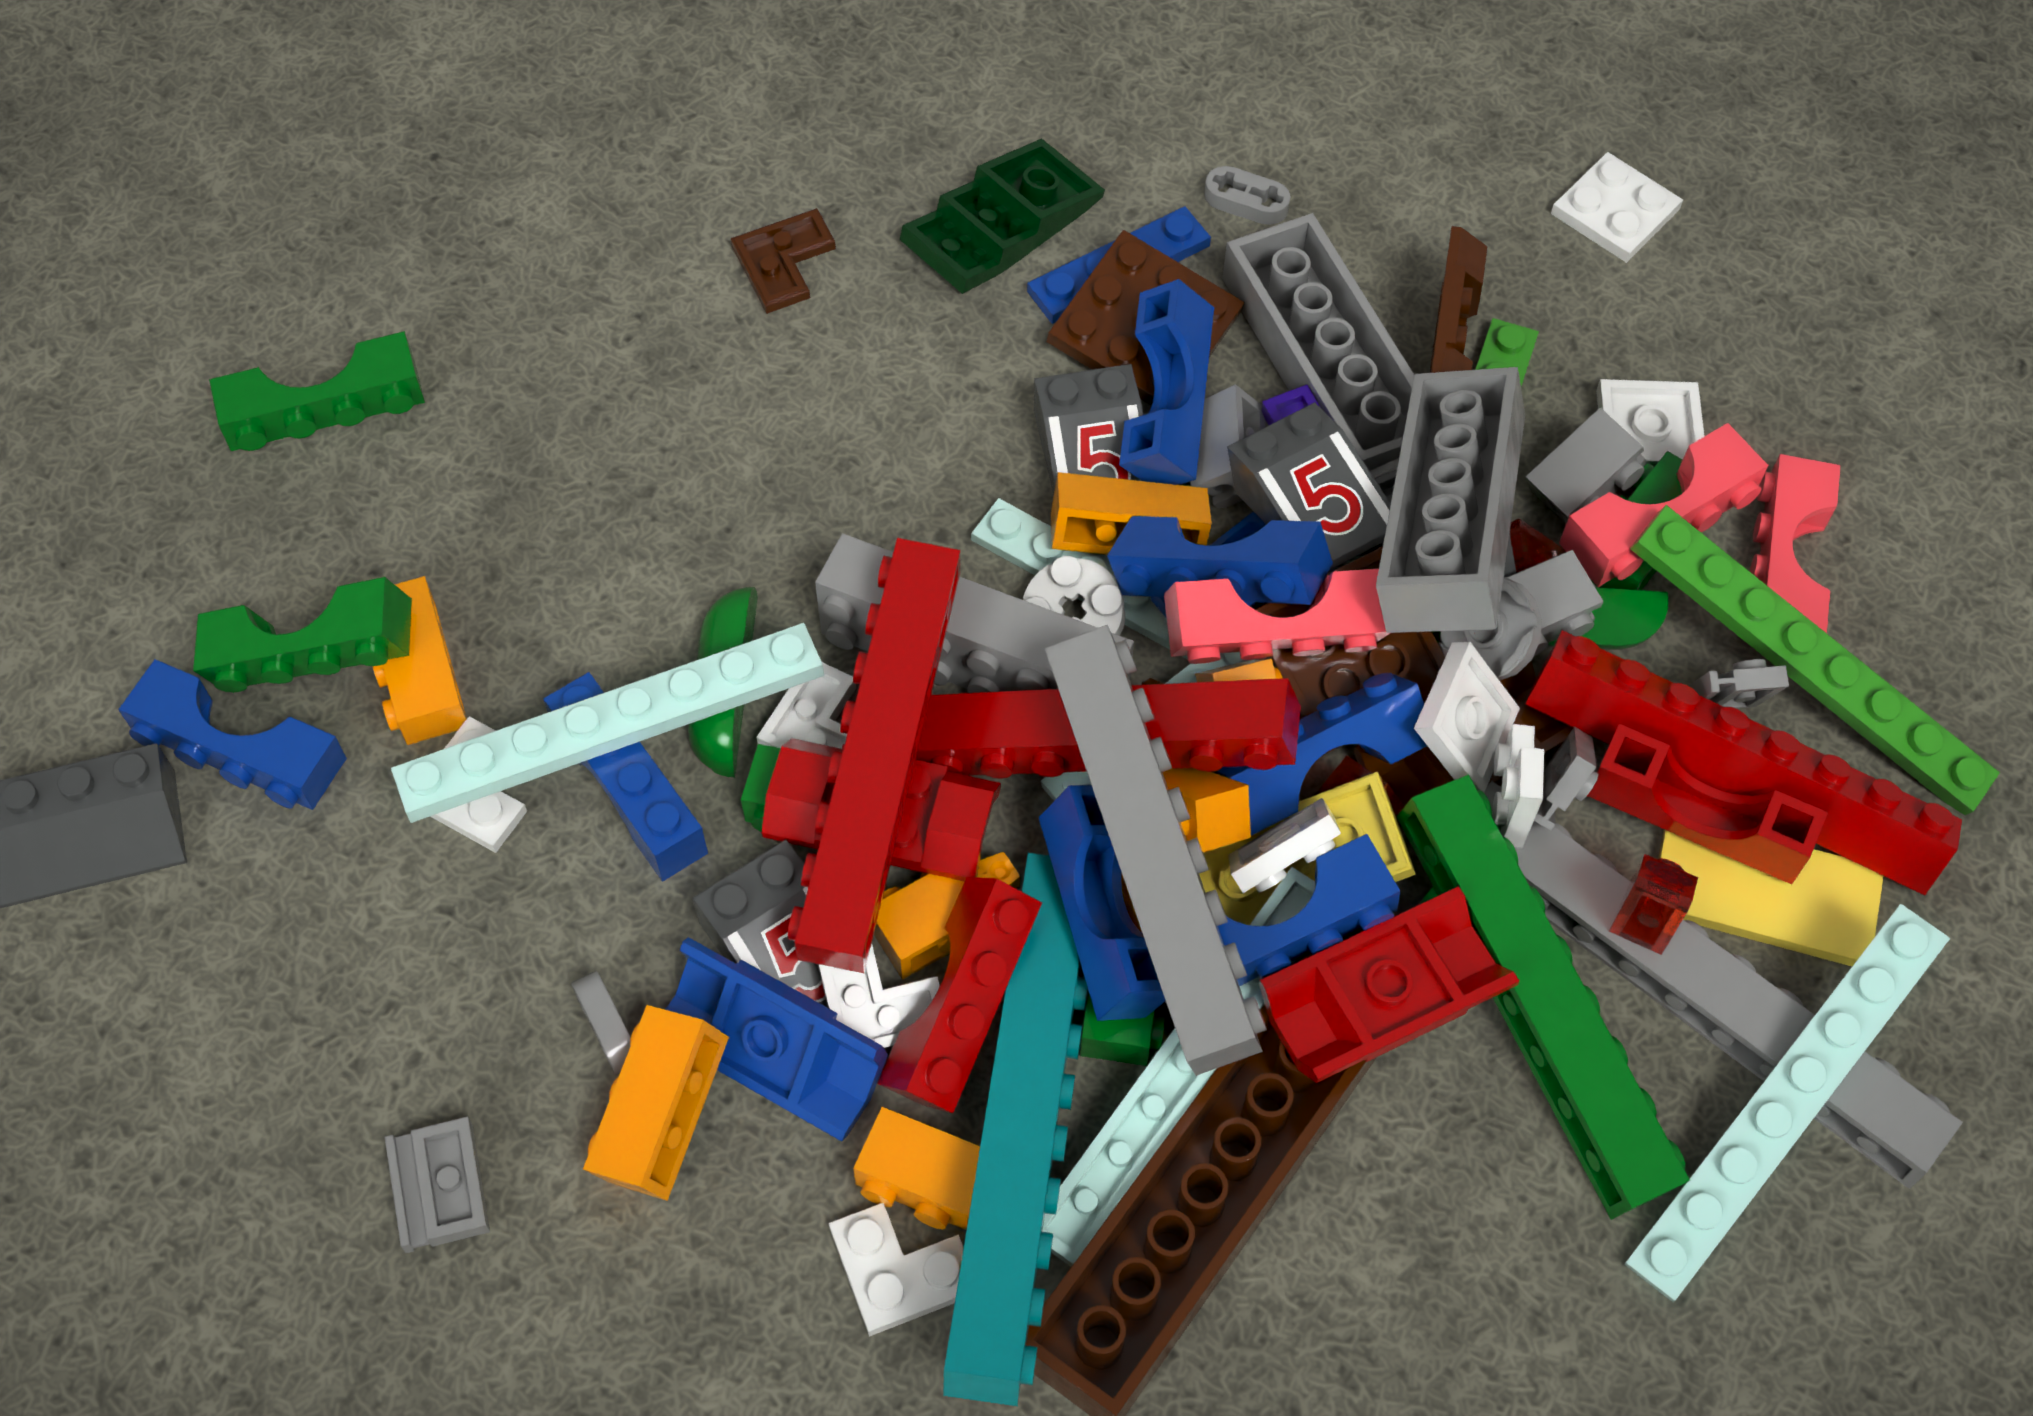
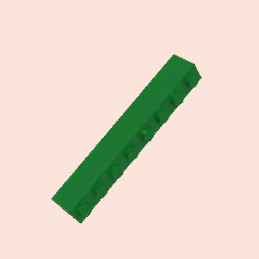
(1550, 1009)

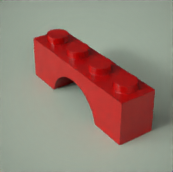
(1760, 831)
(941, 1046)

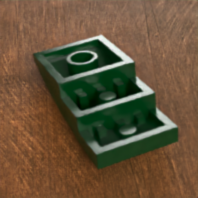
(1001, 214)

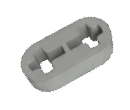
(1247, 195)
(603, 1018)

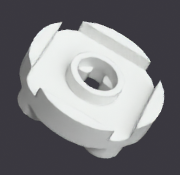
(1079, 578)

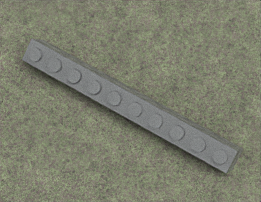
(1731, 1005)

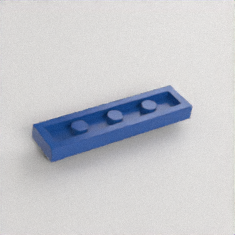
(1174, 235)

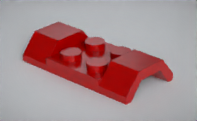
(940, 819)
(1382, 987)

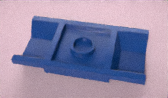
(781, 1040)

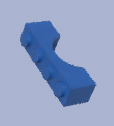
(1176, 335)
(1271, 566)
(1375, 718)
(287, 761)
(641, 794)
(1090, 884)
(1349, 894)

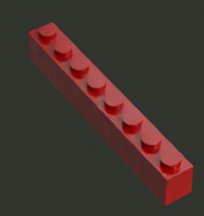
(1031, 733)
(1725, 749)
(877, 758)

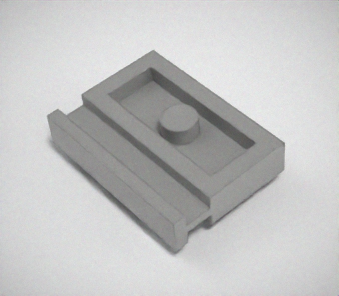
(1744, 686)
(1567, 776)
(437, 1184)

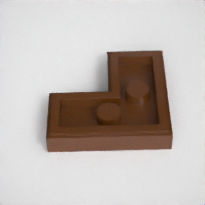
(771, 255)

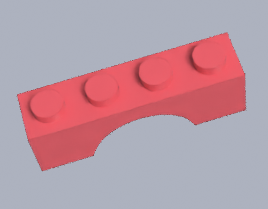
(1713, 478)
(1798, 501)
(1213, 620)

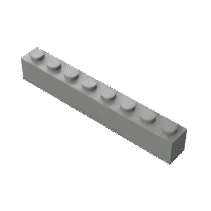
(1153, 852)

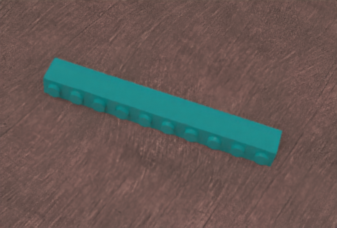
(1018, 1142)

